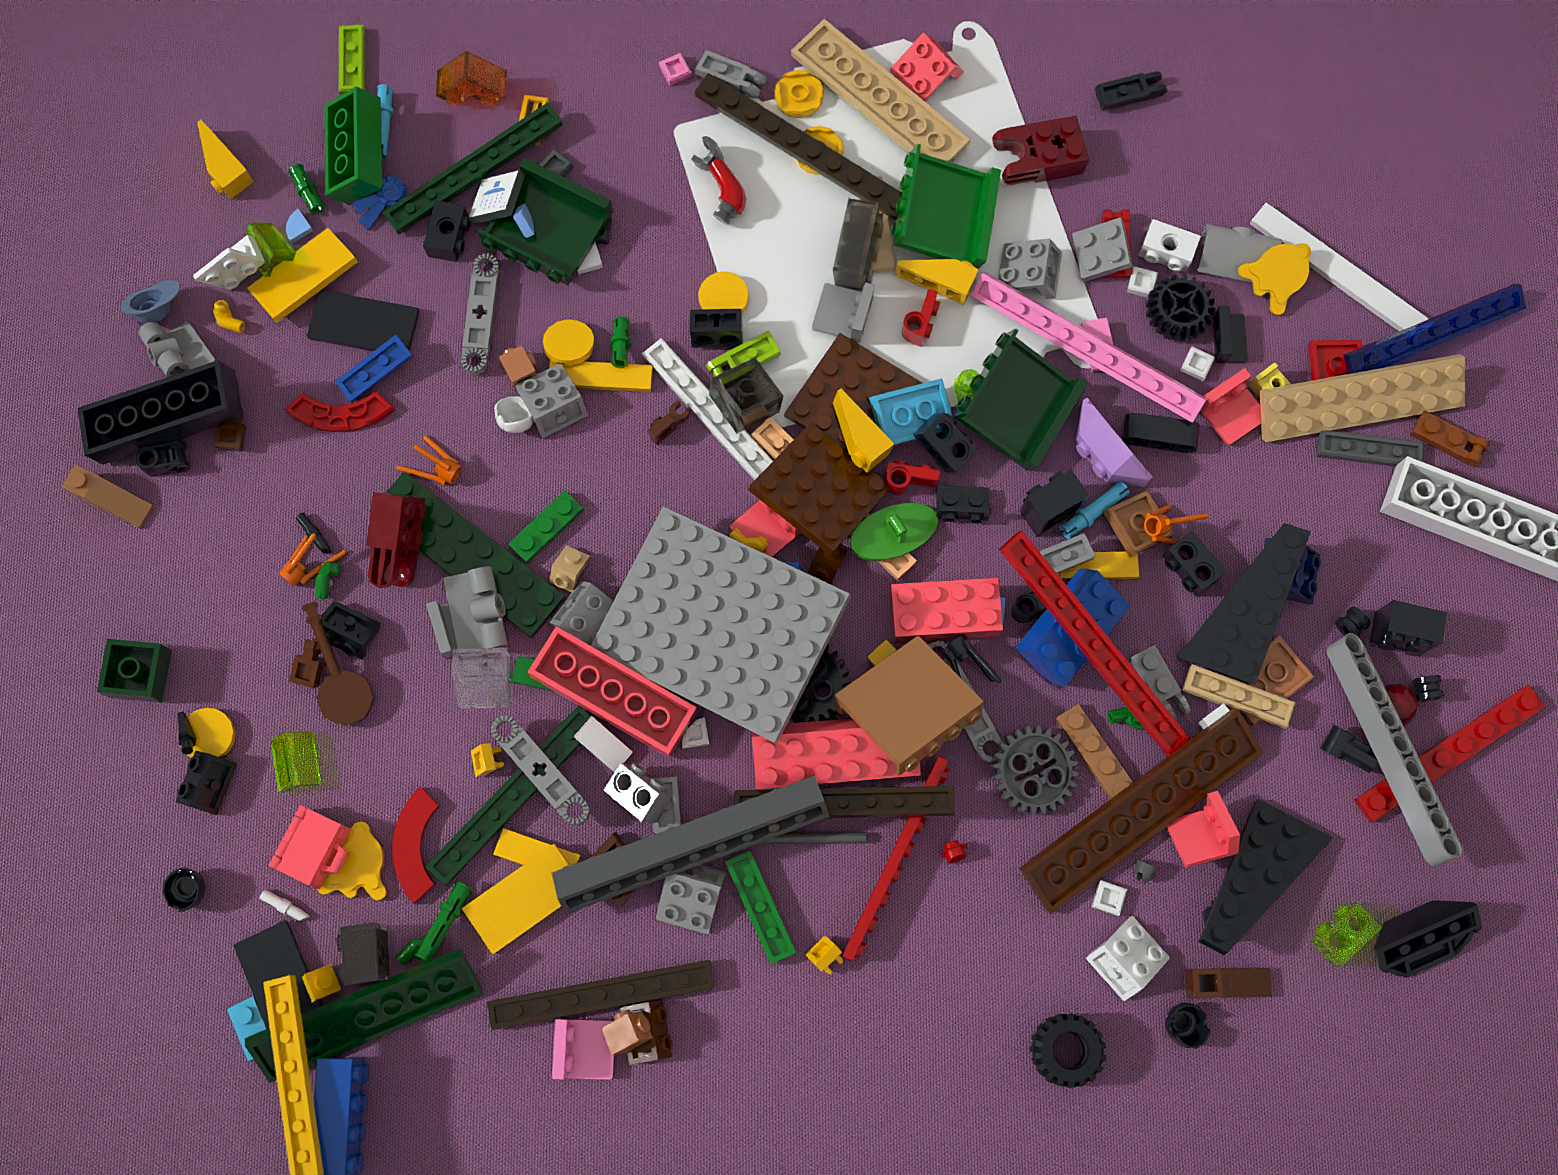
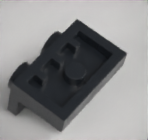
(962, 503)
(349, 629)
(205, 782)

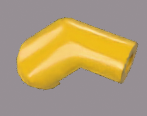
(224, 317)
(759, 543)

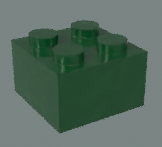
(134, 670)

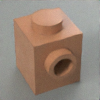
(518, 364)
(627, 1032)

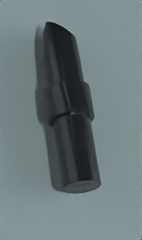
(309, 528)

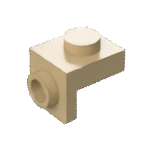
(568, 568)

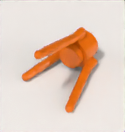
(446, 469)
(1159, 524)
(294, 571)

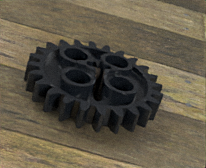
(829, 676)

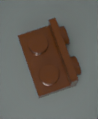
(661, 1043)

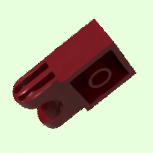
(1045, 150)
(394, 538)

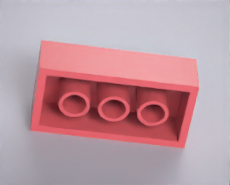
(946, 610)

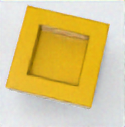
(321, 983)

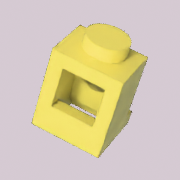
(1268, 377)

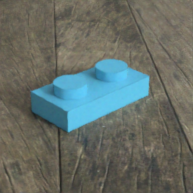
(246, 1021)

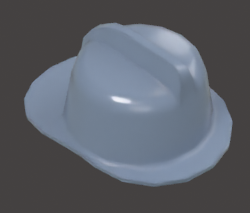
(151, 303)

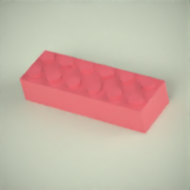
(612, 692)
(822, 749)

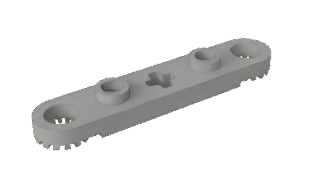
(479, 331)
(983, 730)
(553, 784)

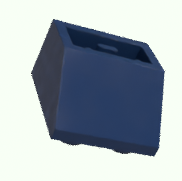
(1304, 582)

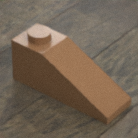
(107, 496)

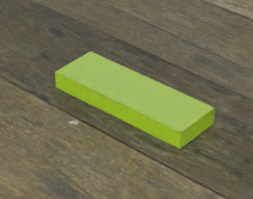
(351, 57)

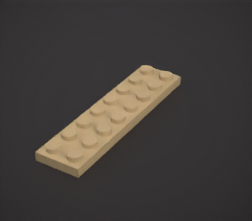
(877, 94)
(1362, 397)

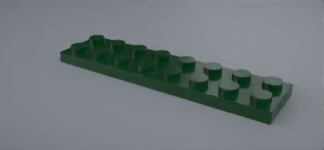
(461, 547)
(376, 1010)

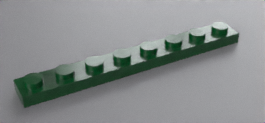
(473, 168)
(504, 803)

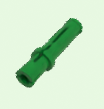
(444, 920)

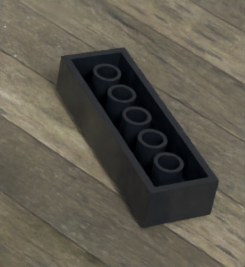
(160, 412)

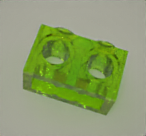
(1349, 940)

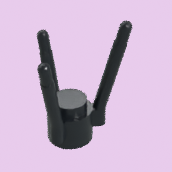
(963, 649)

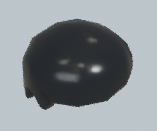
(183, 889)
(1187, 1025)

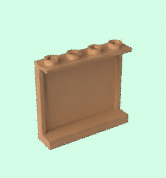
(910, 704)

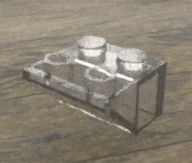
(482, 677)

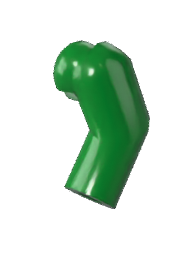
(323, 579)
(1125, 715)
(409, 950)

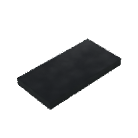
(360, 321)
(272, 956)

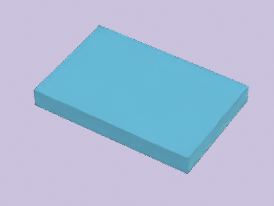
(907, 409)

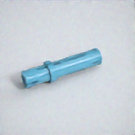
(386, 113)
(1085, 516)

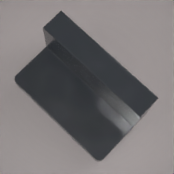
(1229, 336)

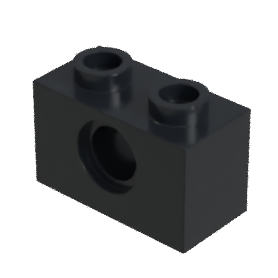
(443, 218)

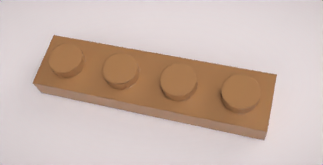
(1093, 751)

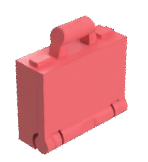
(311, 848)

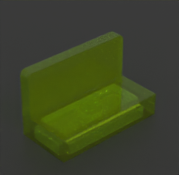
(271, 244)
(295, 760)

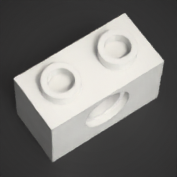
(1181, 241)

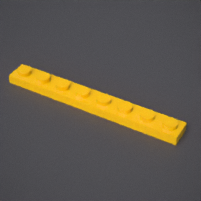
(293, 1077)

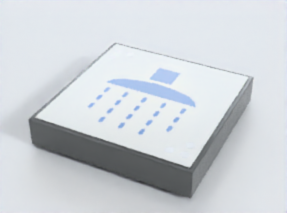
(496, 197)

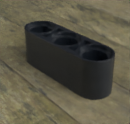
(1160, 432)

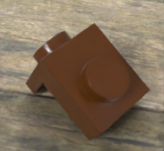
(826, 566)

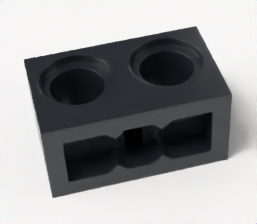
(716, 328)
(941, 447)
(1199, 560)

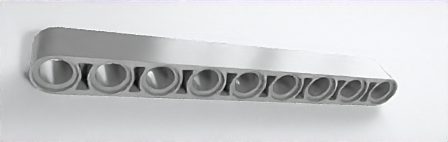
(1394, 751)

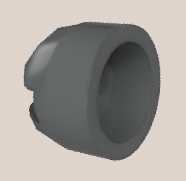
(1144, 871)

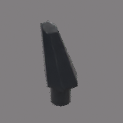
(186, 734)

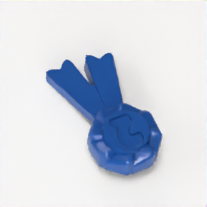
(392, 191)

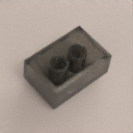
(858, 244)

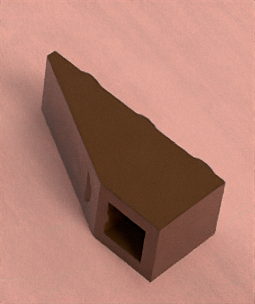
(1228, 982)

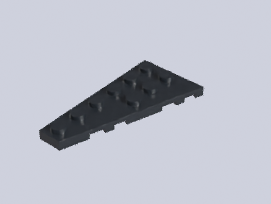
(1244, 622)
(1269, 859)

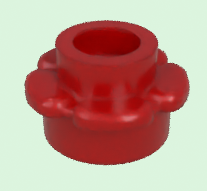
(954, 852)

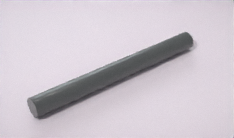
(817, 837)

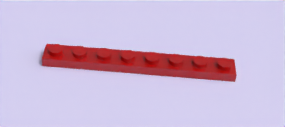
(1458, 747)
(891, 870)

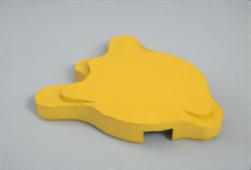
(1278, 272)
(361, 867)

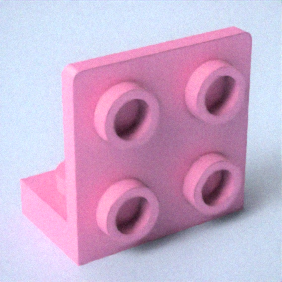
(581, 1050)

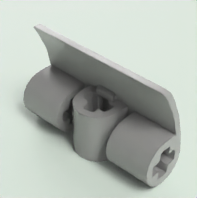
(1229, 248)
(174, 350)
(476, 609)

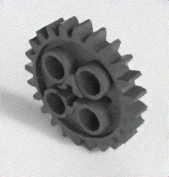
(1024, 747)

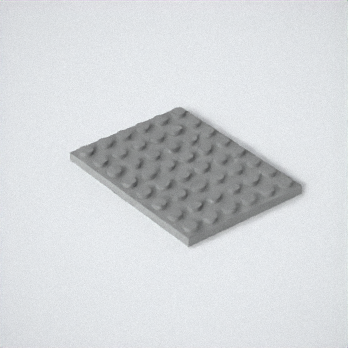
(721, 623)

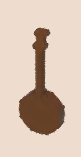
(344, 694)

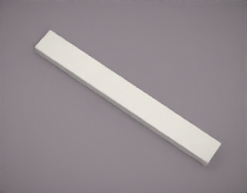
(1339, 270)
(697, 398)

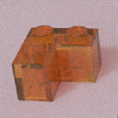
(471, 77)

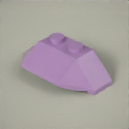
(1106, 450)

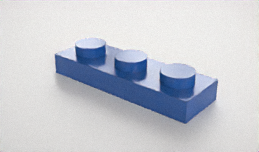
(374, 368)

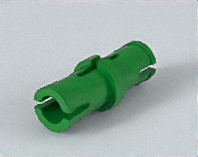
(306, 188)
(620, 342)

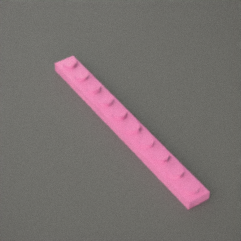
(1089, 347)

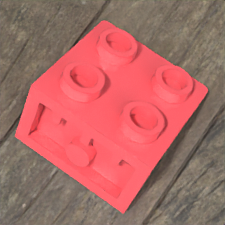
(925, 66)
(1232, 408)
(765, 522)
(1205, 833)

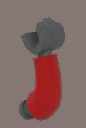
(732, 193)

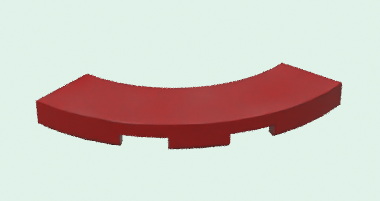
(339, 418)
(407, 845)

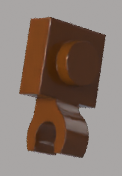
(663, 427)
(230, 436)
(306, 668)

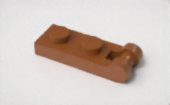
(1449, 439)

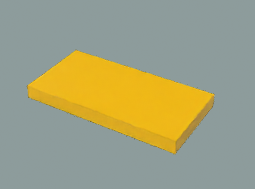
(298, 280)
(517, 901)

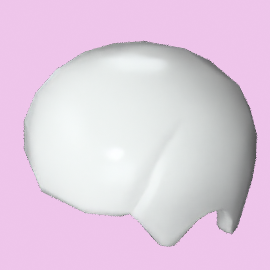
(513, 415)

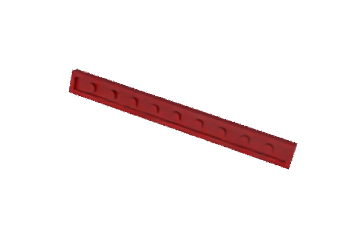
(1094, 643)

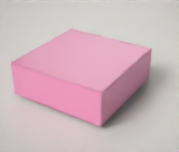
(675, 69)

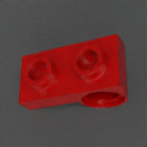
(921, 319)
(922, 476)

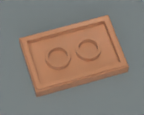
(1280, 674)

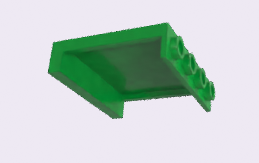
(945, 209)

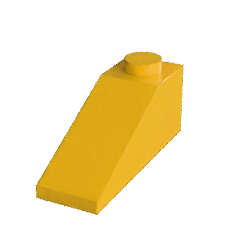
(224, 168)
(947, 276)
(863, 438)

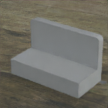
(443, 628)

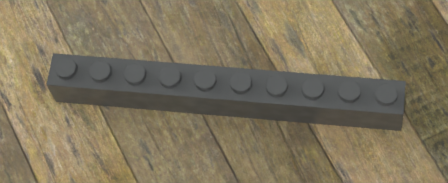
(689, 844)

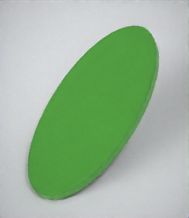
(893, 531)

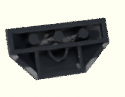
(1426, 936)

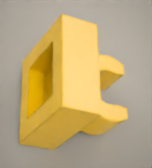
(483, 759)
(823, 954)

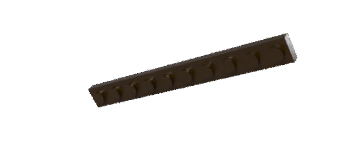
(798, 144)

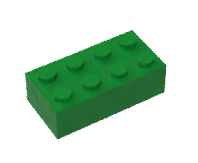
(353, 146)

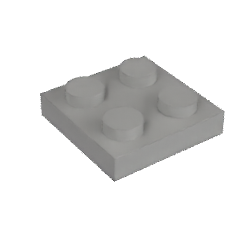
(1102, 249)

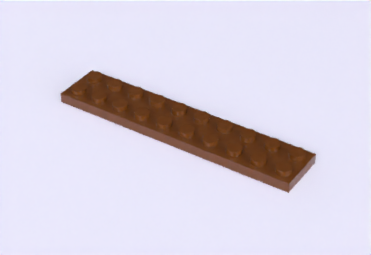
(1141, 810)

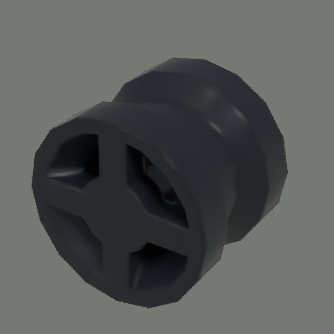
(1353, 622)
(1428, 688)

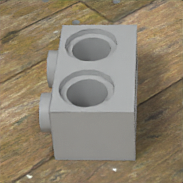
(635, 797)

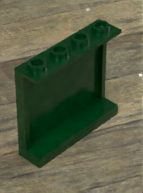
(564, 220)
(1019, 401)

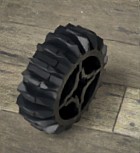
(1190, 291)

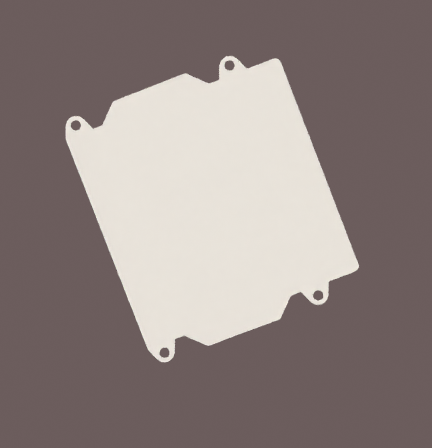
(795, 219)

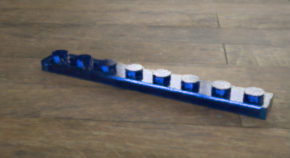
(1436, 330)

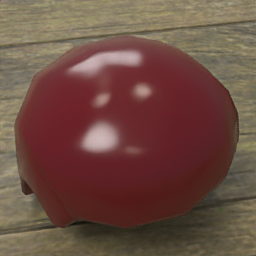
(1403, 701)

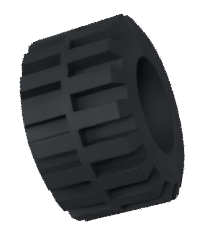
(1092, 1046)

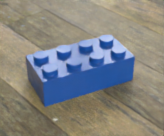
(1048, 644)
(339, 1113)

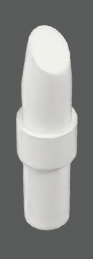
(284, 906)

